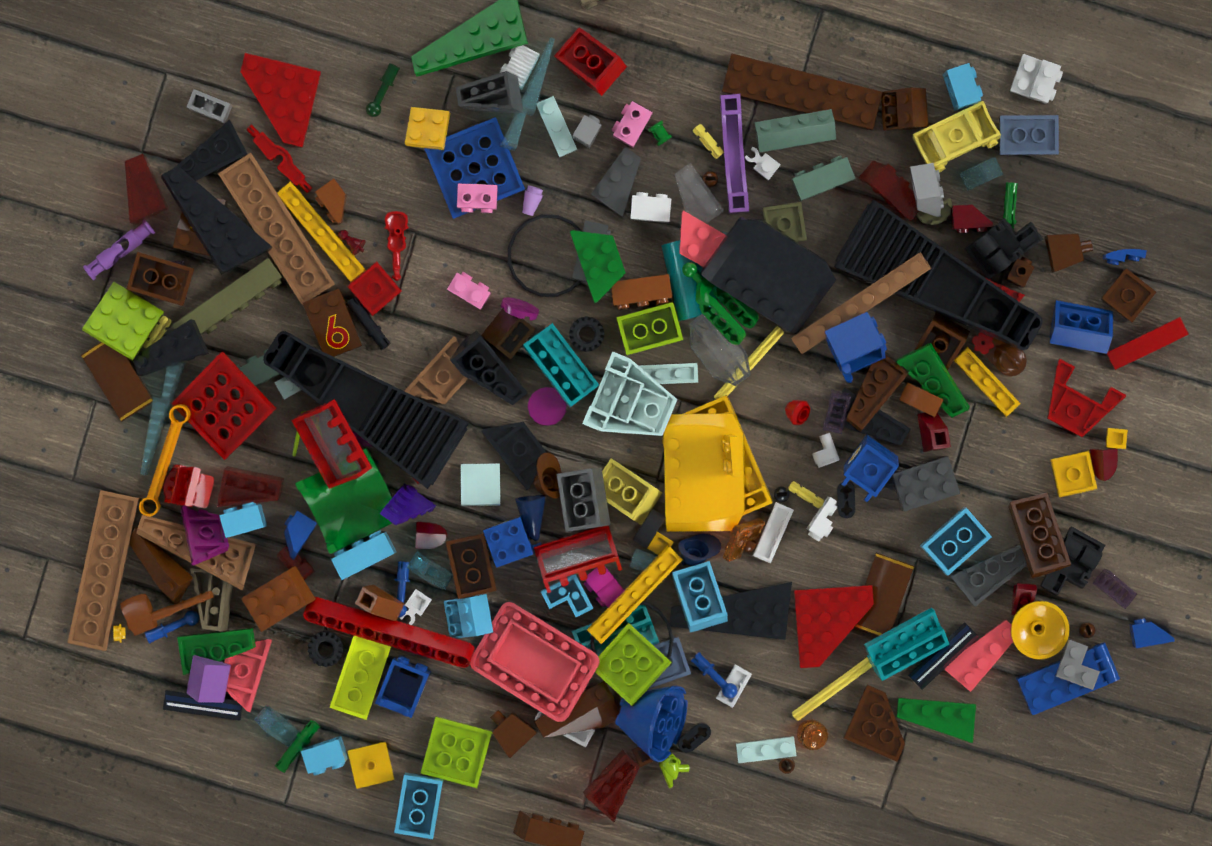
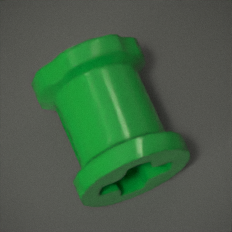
(660, 133)

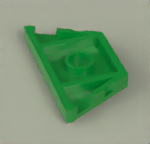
(599, 261)

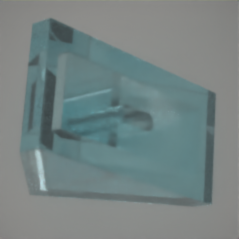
(981, 173)

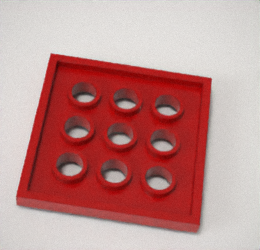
(236, 406)

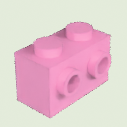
(632, 124)
(477, 197)
(469, 291)

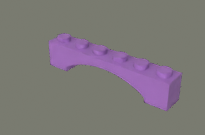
(734, 154)

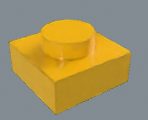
(1116, 438)
(659, 543)

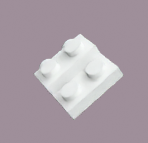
(1036, 79)
(820, 525)

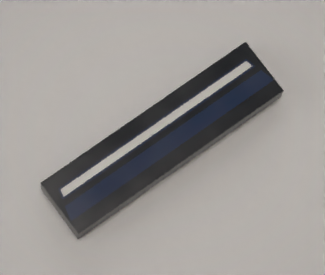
(938, 661)
(184, 703)

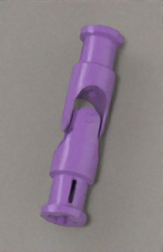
(110, 256)

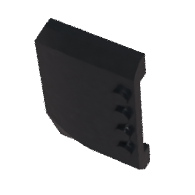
(770, 273)

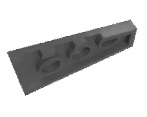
(987, 576)

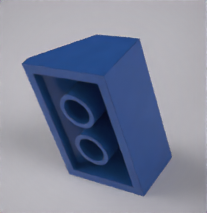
(1081, 327)

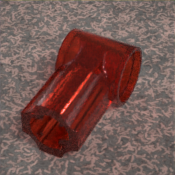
(302, 565)

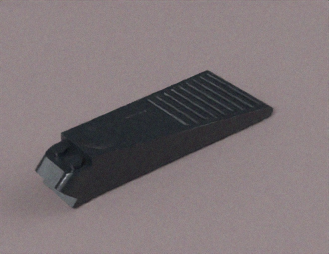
(949, 288)
(391, 420)

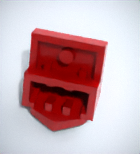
(187, 487)

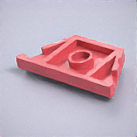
(698, 239)
(246, 673)

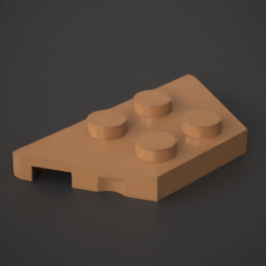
(439, 378)

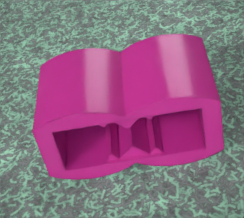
(605, 587)

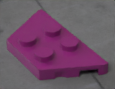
(203, 534)

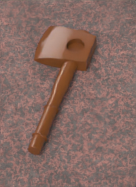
(142, 617)

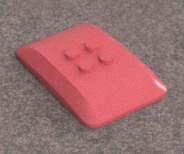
(535, 662)

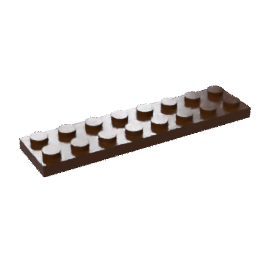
(801, 91)

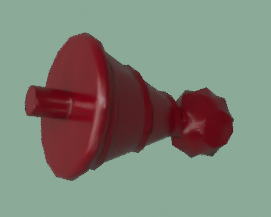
(355, 245)

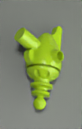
(671, 768)

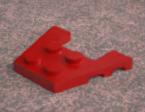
(1075, 410)

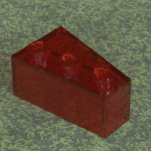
(891, 188)
(142, 190)
(247, 486)
(612, 784)

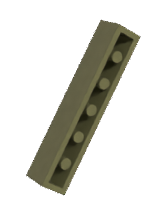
(234, 297)

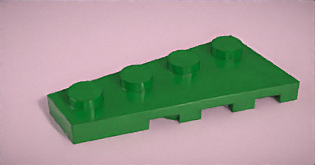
(934, 377)
(214, 645)
(942, 716)

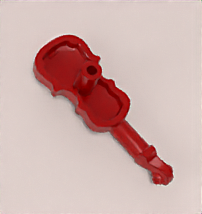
(396, 223)

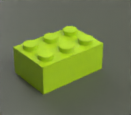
(649, 328)

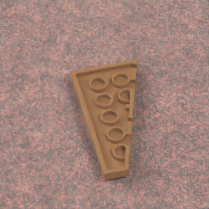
(229, 566)

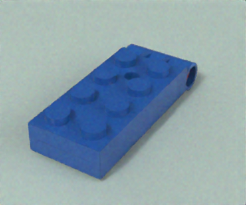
(1045, 690)

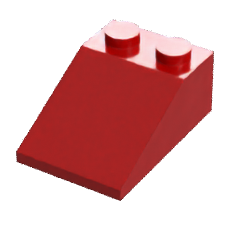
(591, 61)

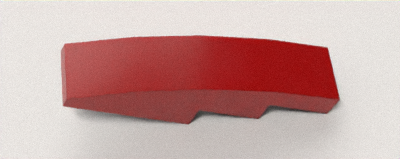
(1147, 343)

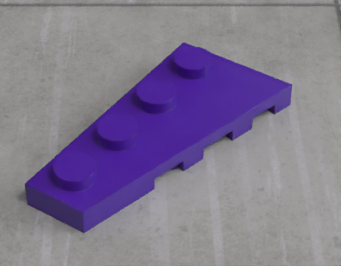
(406, 504)

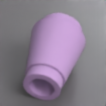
(531, 200)

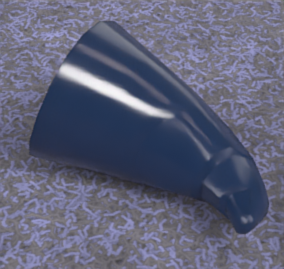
(531, 513)

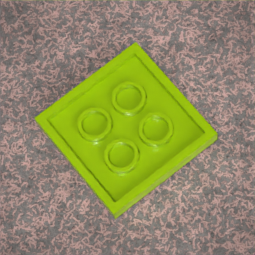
(123, 320)
(631, 664)
(456, 752)

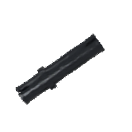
(371, 327)

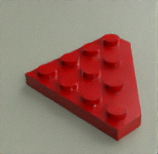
(284, 94)
(826, 618)

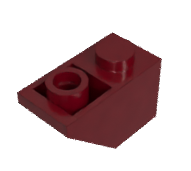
(969, 217)
(933, 432)

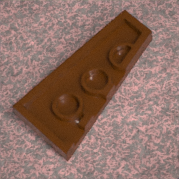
(875, 390)

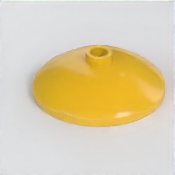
(1052, 632)

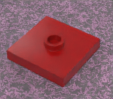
(374, 288)

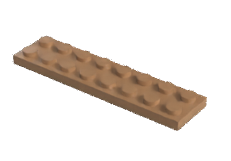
(277, 227)
(103, 570)

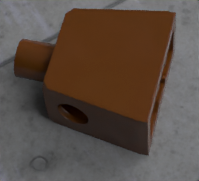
(1066, 250)
(511, 732)

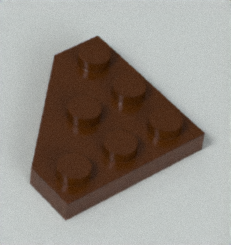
(875, 725)

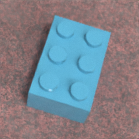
(955, 541)
(363, 554)
(699, 596)
(418, 805)

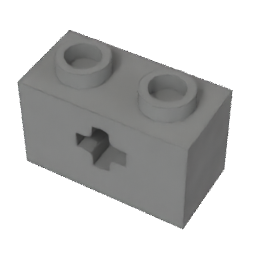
(209, 106)
(587, 130)

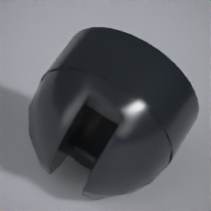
(781, 490)

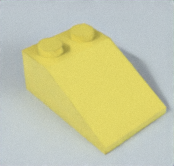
(629, 492)

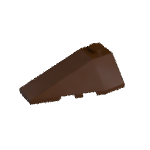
(164, 570)
(593, 710)

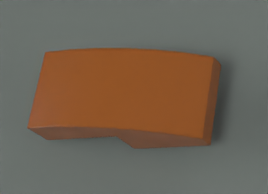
(921, 399)

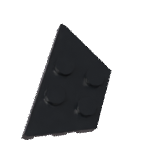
(517, 448)

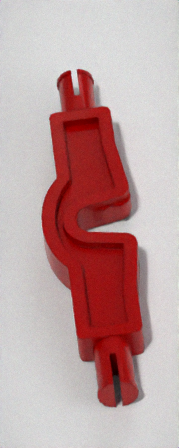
(271, 151)

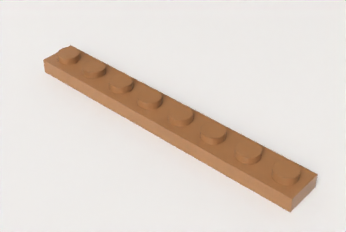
(862, 301)

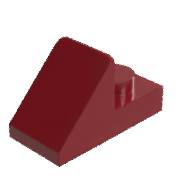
(1022, 595)

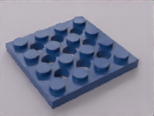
(472, 137)

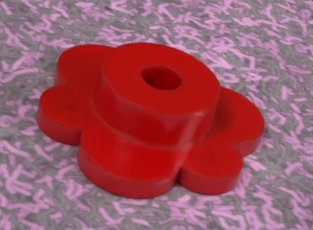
(984, 349)

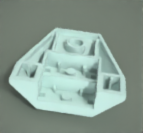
(629, 401)

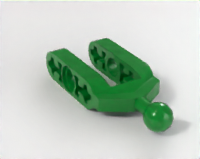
(705, 300)

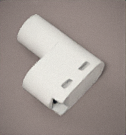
(829, 452)

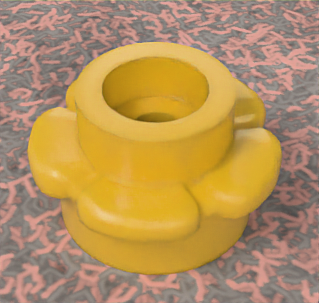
(119, 633)

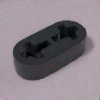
(841, 501)
(697, 741)

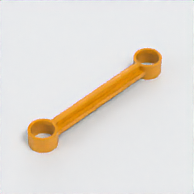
(164, 460)

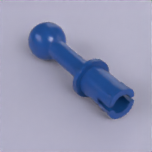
(402, 578)
(190, 618)
(728, 689)

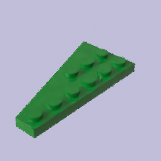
(486, 33)

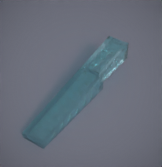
(529, 99)
(159, 414)

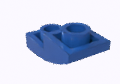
(1119, 256)

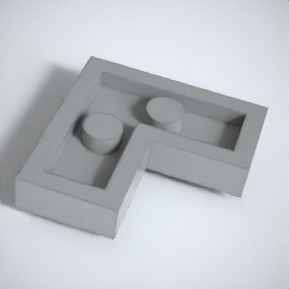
(1072, 668)

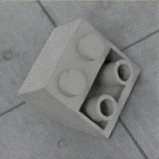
(927, 189)

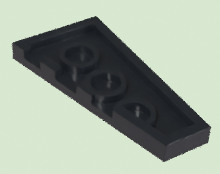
(215, 153)
(177, 346)
(880, 426)

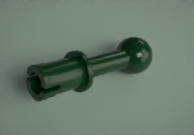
(373, 108)

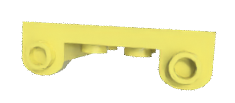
(957, 136)

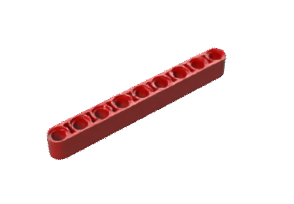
(389, 632)

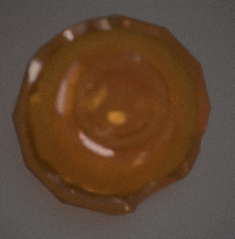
(812, 734)

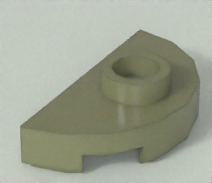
(933, 220)

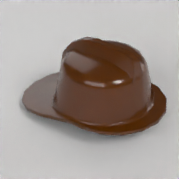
(1007, 358)
(546, 477)

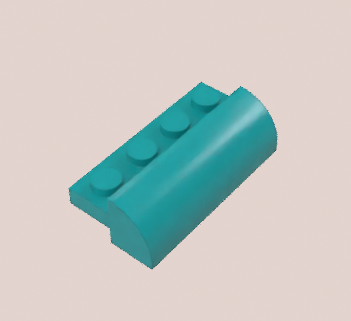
(682, 287)
(560, 365)
(638, 619)
(906, 644)

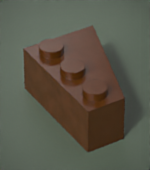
(546, 831)

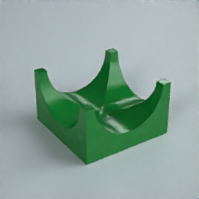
(349, 509)

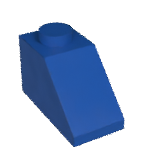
(297, 532)
(1147, 634)

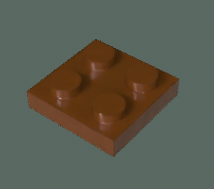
(1128, 295)

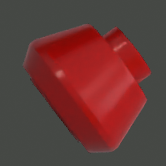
(797, 411)

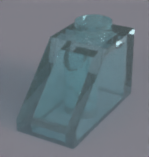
(430, 570)
(277, 725)

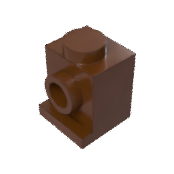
(1013, 275)

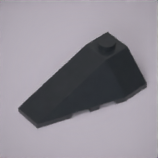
(482, 365)

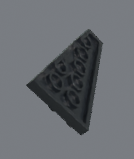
(219, 230)
(750, 613)

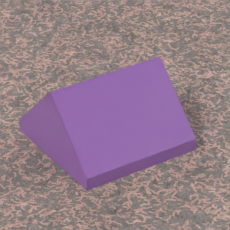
(208, 680)

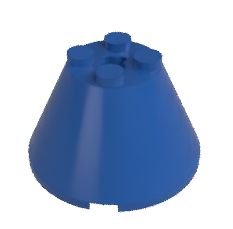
(655, 720)

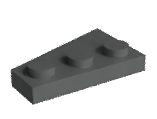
(618, 182)

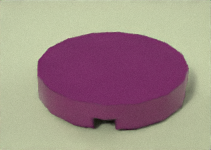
(519, 308)
(546, 406)

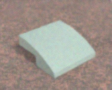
(480, 484)

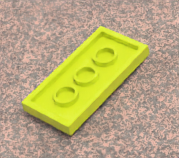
(360, 677)

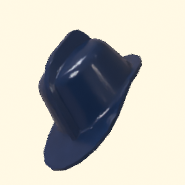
(698, 549)

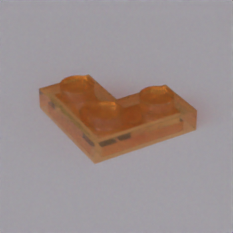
(740, 535)

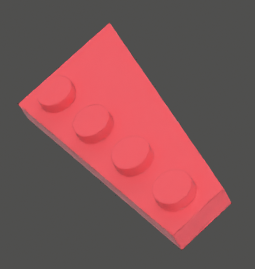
(981, 656)

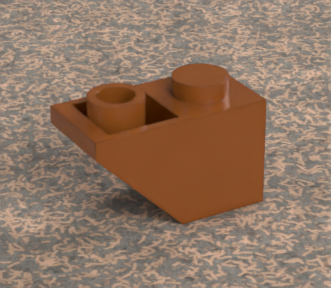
(333, 199)
(379, 602)

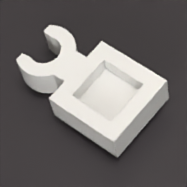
(764, 165)
(417, 604)

